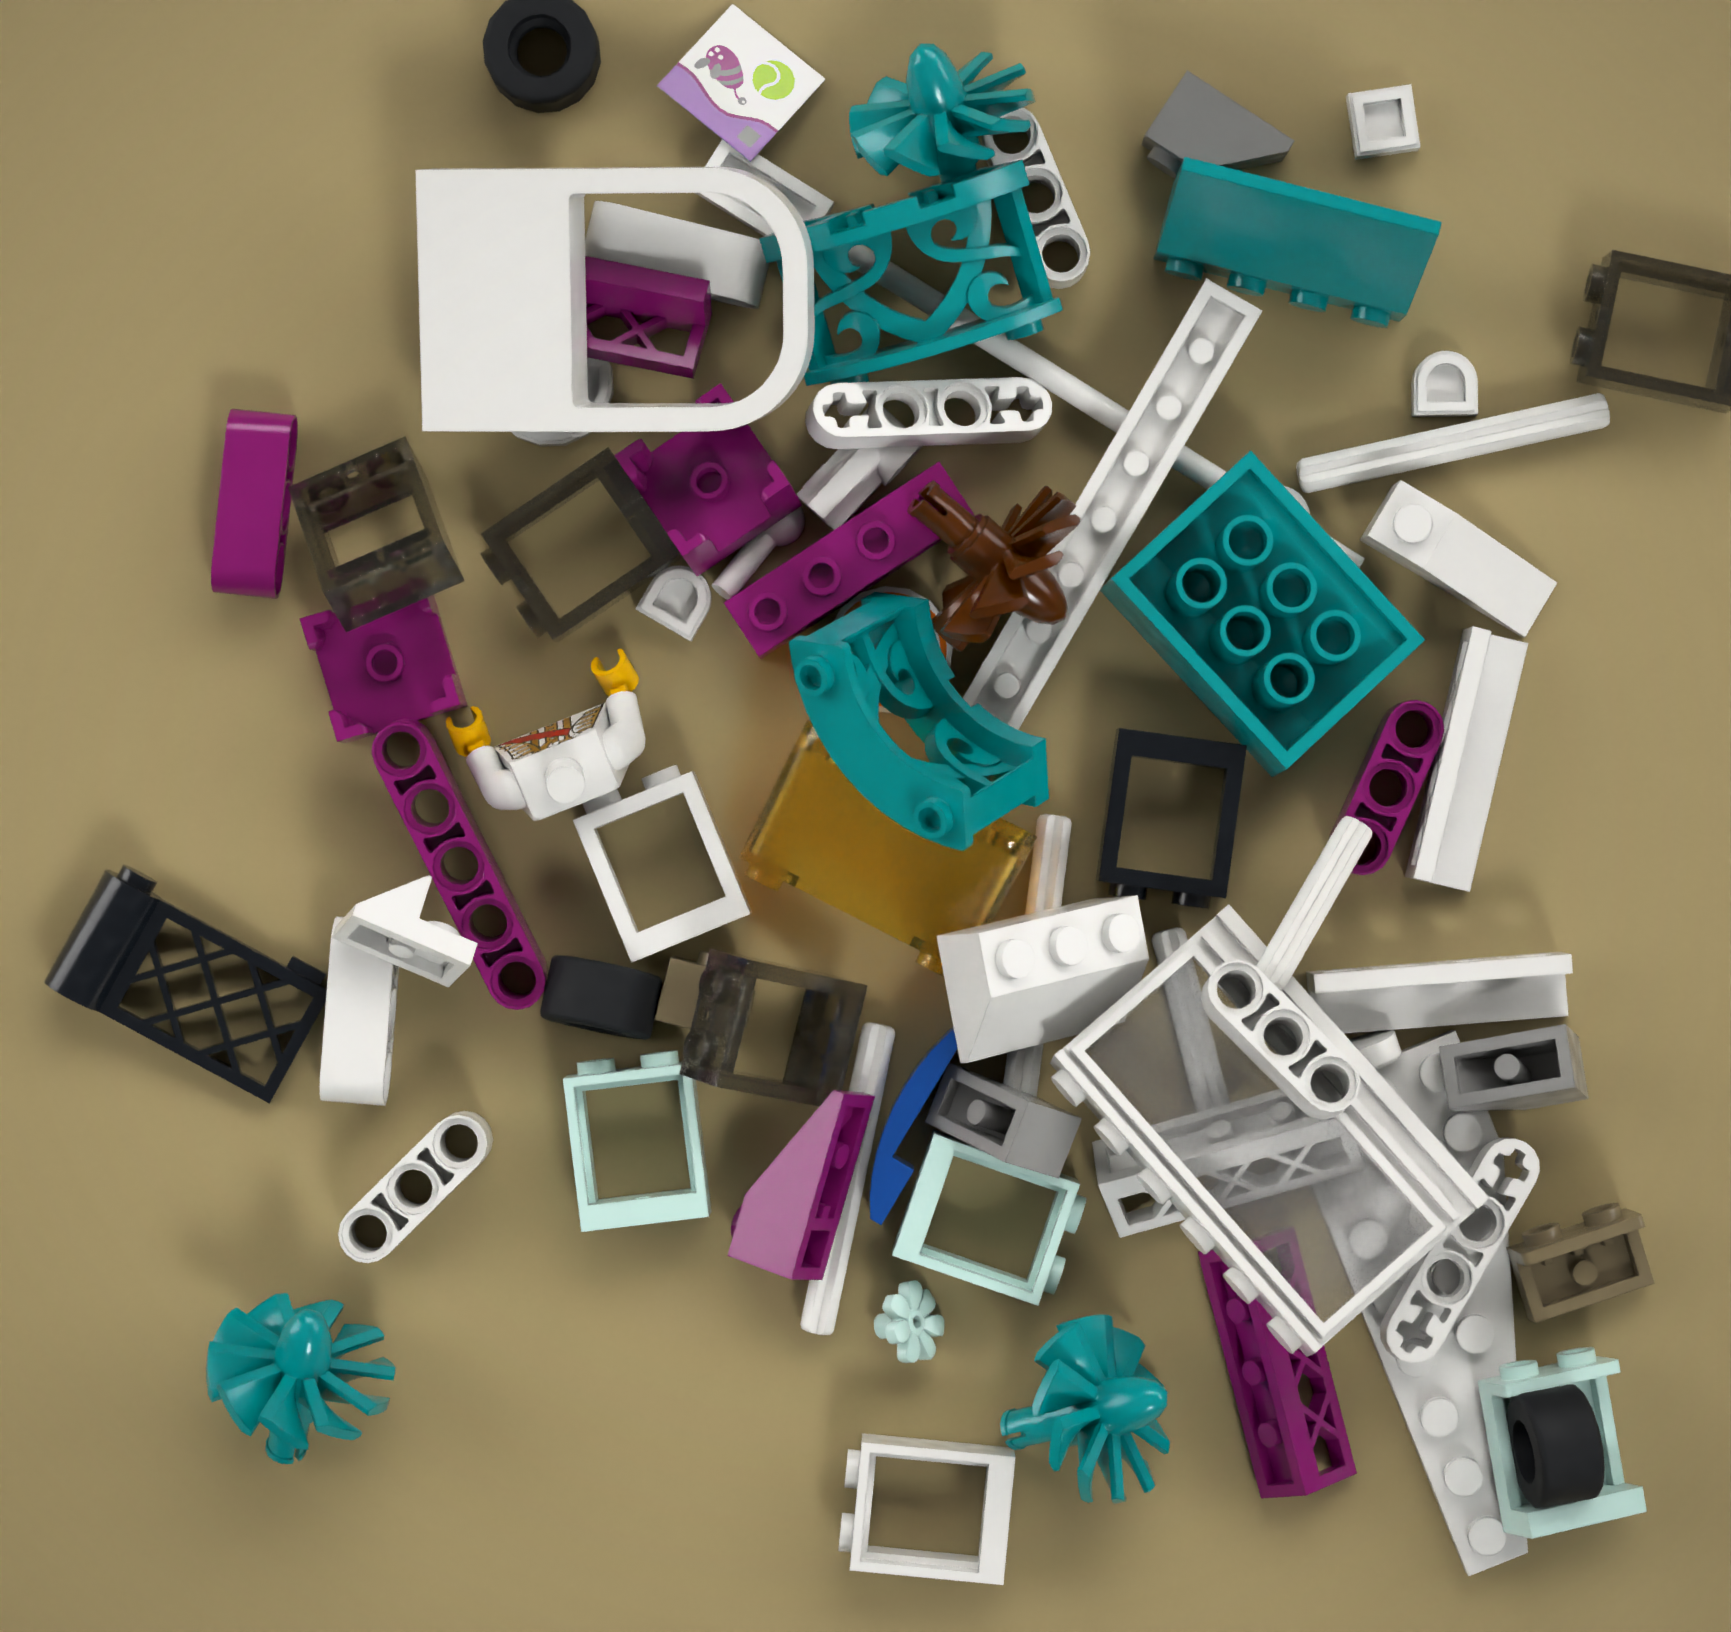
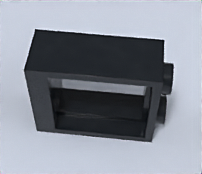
(1182, 750)

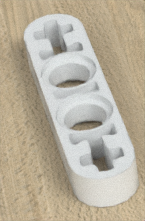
(930, 422)
(1468, 1255)

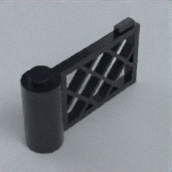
(112, 945)

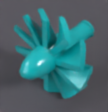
(937, 115)
(283, 1367)
(1093, 1400)

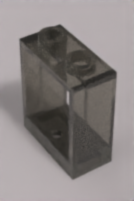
(1590, 342)
(507, 565)
(394, 573)
(820, 1040)

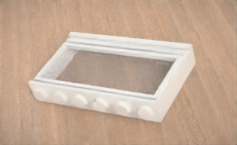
(1292, 1203)

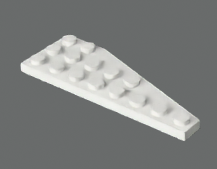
(1442, 1394)

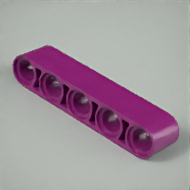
(460, 831)

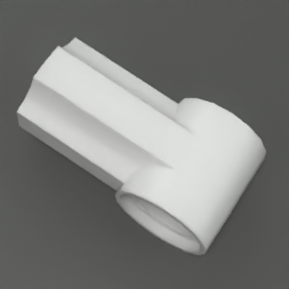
(852, 478)

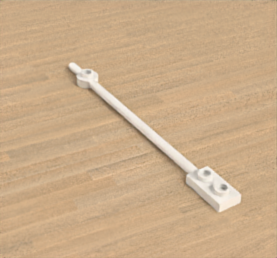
(813, 205)

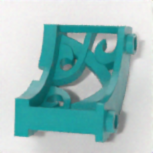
(968, 205)
(975, 760)

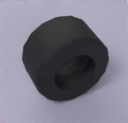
(550, 91)
(601, 997)
(1555, 1446)

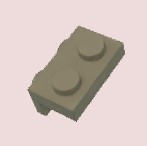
(1580, 1263)

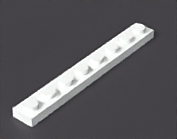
(1118, 496)

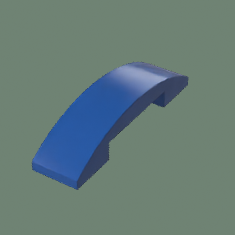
(889, 1170)

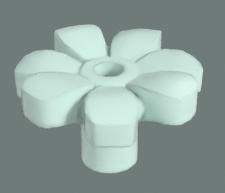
(909, 1322)

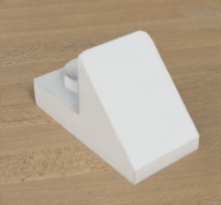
(392, 931)

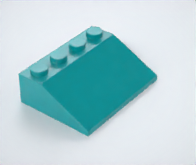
(1294, 242)
(1262, 615)

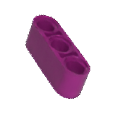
(254, 503)
(1407, 763)

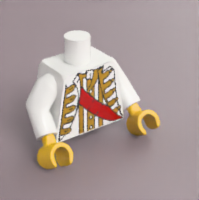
(563, 760)

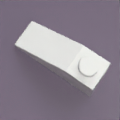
(1458, 558)

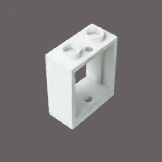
(610, 808)
(991, 1558)

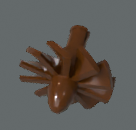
(1002, 563)

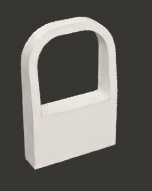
(510, 299)

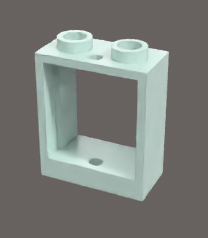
(639, 1208)
(1046, 1265)

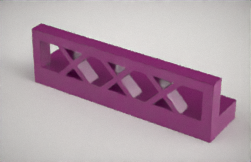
(651, 298)
(1265, 1388)

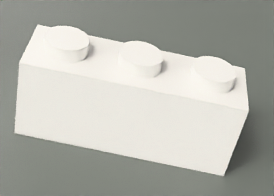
(1040, 973)

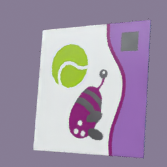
(741, 82)

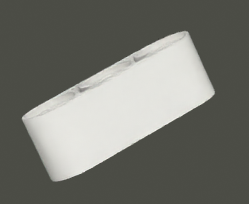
(1060, 220)
(680, 247)
(1269, 1007)
(358, 1026)
(390, 1204)

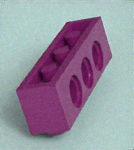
(838, 567)

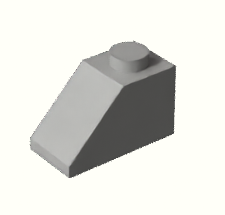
(1212, 129)
(1515, 1071)
(1003, 1121)

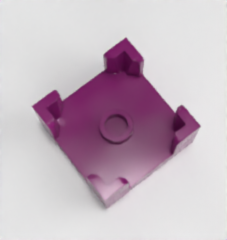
(710, 488)
(385, 668)

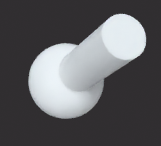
(756, 551)

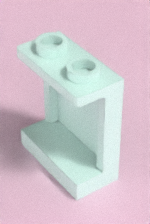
(1590, 1375)

